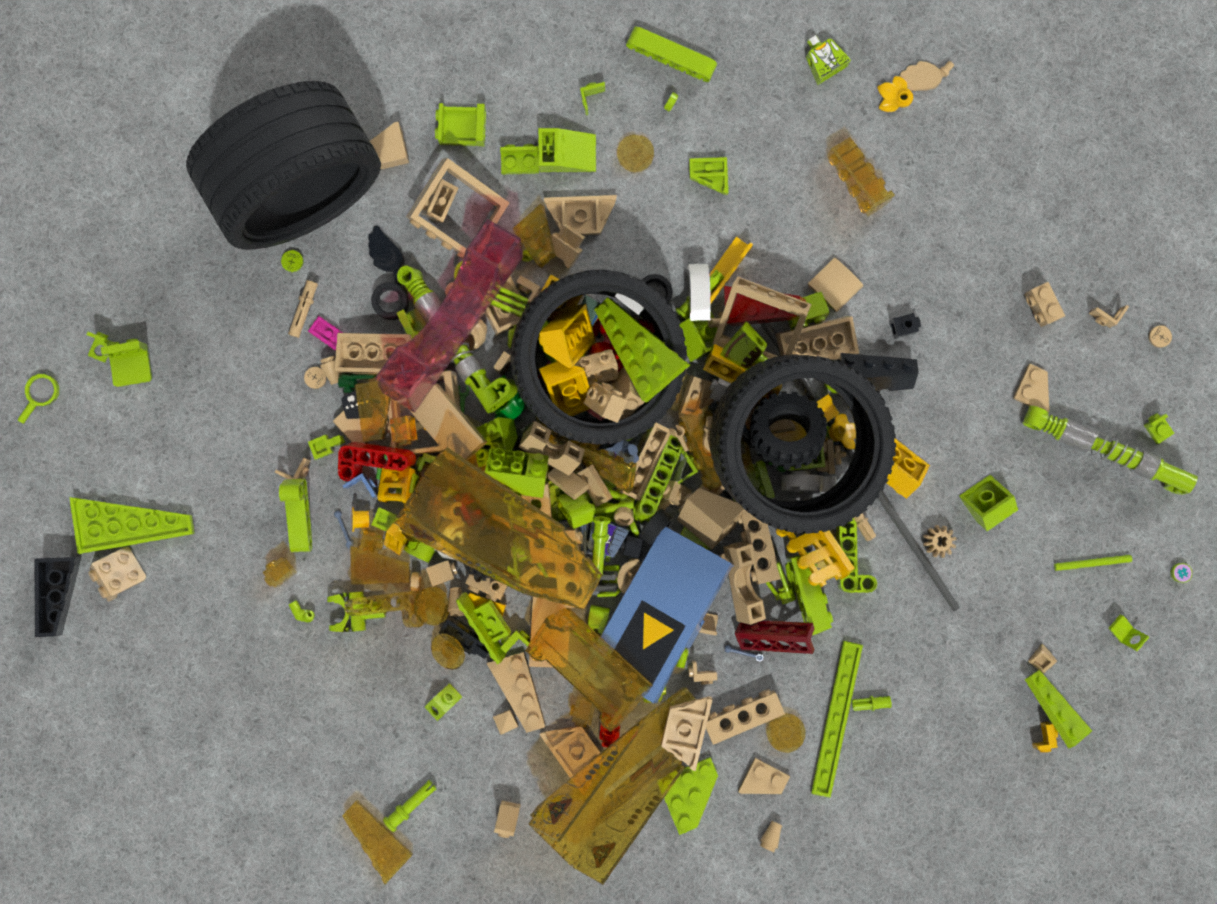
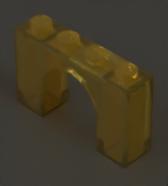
(694, 433)

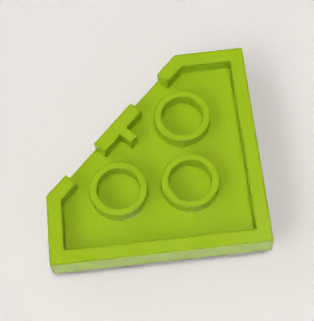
(690, 795)

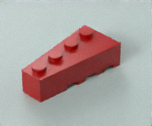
(755, 312)

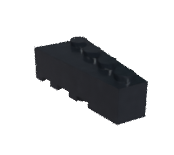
(883, 371)
(53, 593)

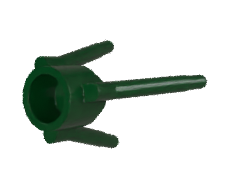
(348, 381)

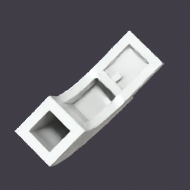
(699, 291)

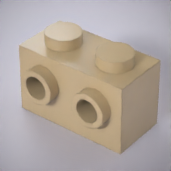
(440, 201)
(1044, 304)
(606, 401)
(493, 589)

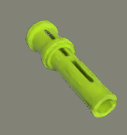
(683, 310)
(600, 538)
(403, 811)

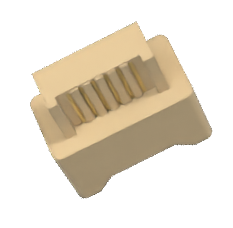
(567, 245)

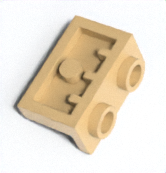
(599, 367)

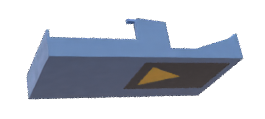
(665, 607)

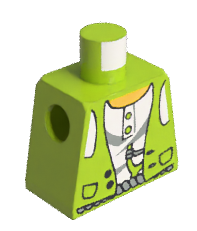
(825, 59)

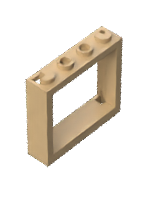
(431, 231)
(768, 297)
(451, 390)

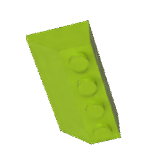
(809, 597)

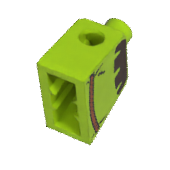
(745, 347)

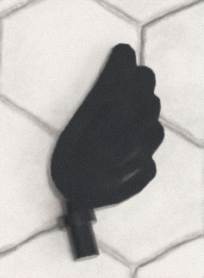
(385, 253)

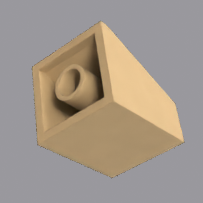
(629, 392)
(709, 516)

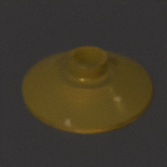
(447, 651)

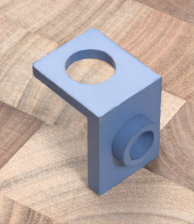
(369, 483)

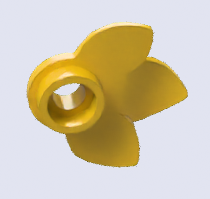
(891, 93)
(843, 431)

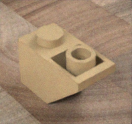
(507, 819)

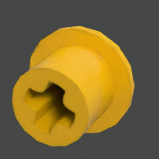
(359, 519)

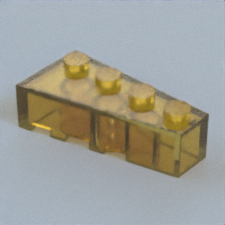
(859, 177)

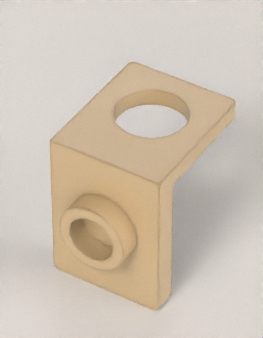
(1106, 320)
(301, 472)

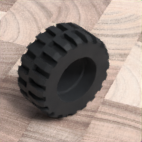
(792, 408)

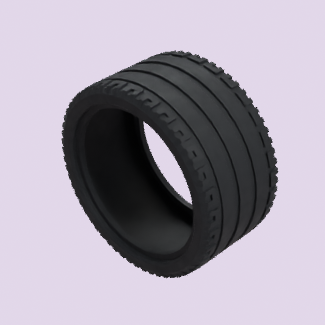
(282, 164)
(524, 345)
(865, 474)

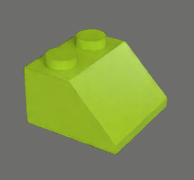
(698, 337)
(989, 502)

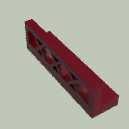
(773, 632)

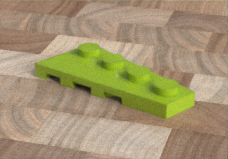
(1061, 714)

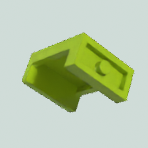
(461, 125)

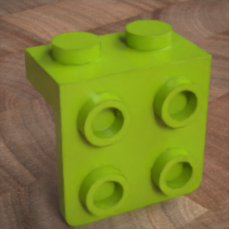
(128, 362)

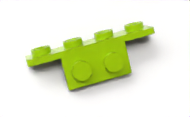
(487, 624)

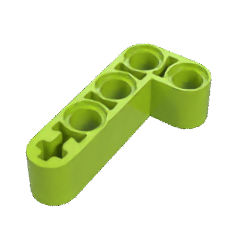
(295, 496)
(857, 580)

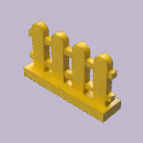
(826, 550)

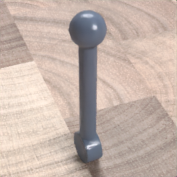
(337, 514)
(759, 656)

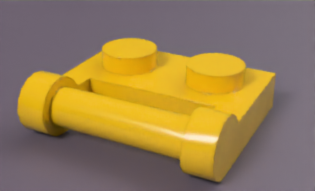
(395, 479)

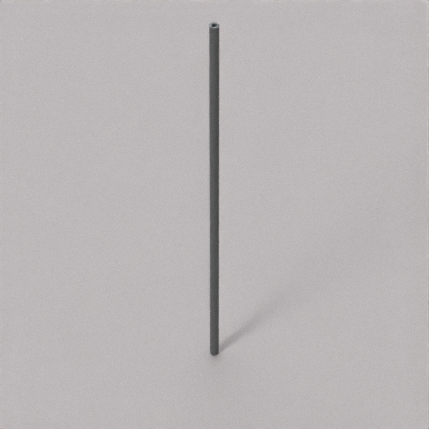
(882, 498)

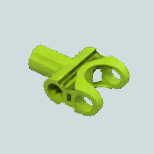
(357, 622)

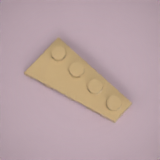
(518, 687)

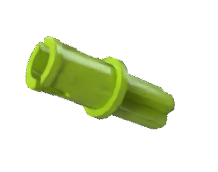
(871, 703)

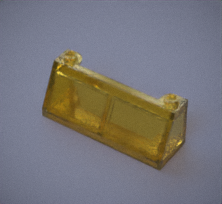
(589, 666)

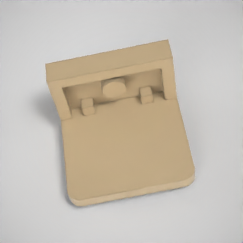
(116, 573)

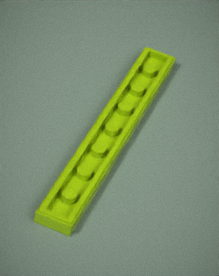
(836, 719)

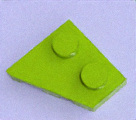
(710, 173)

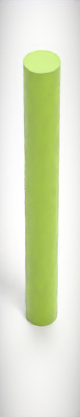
(607, 508)
(1092, 562)

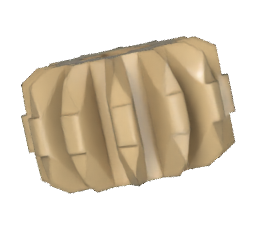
(946, 542)

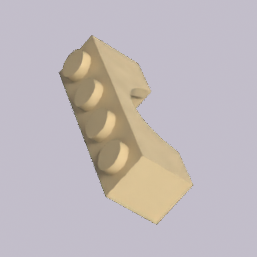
(747, 604)

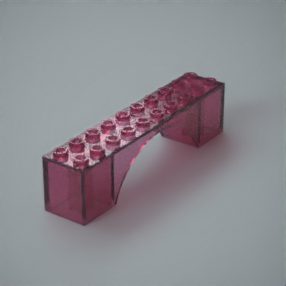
(422, 360)

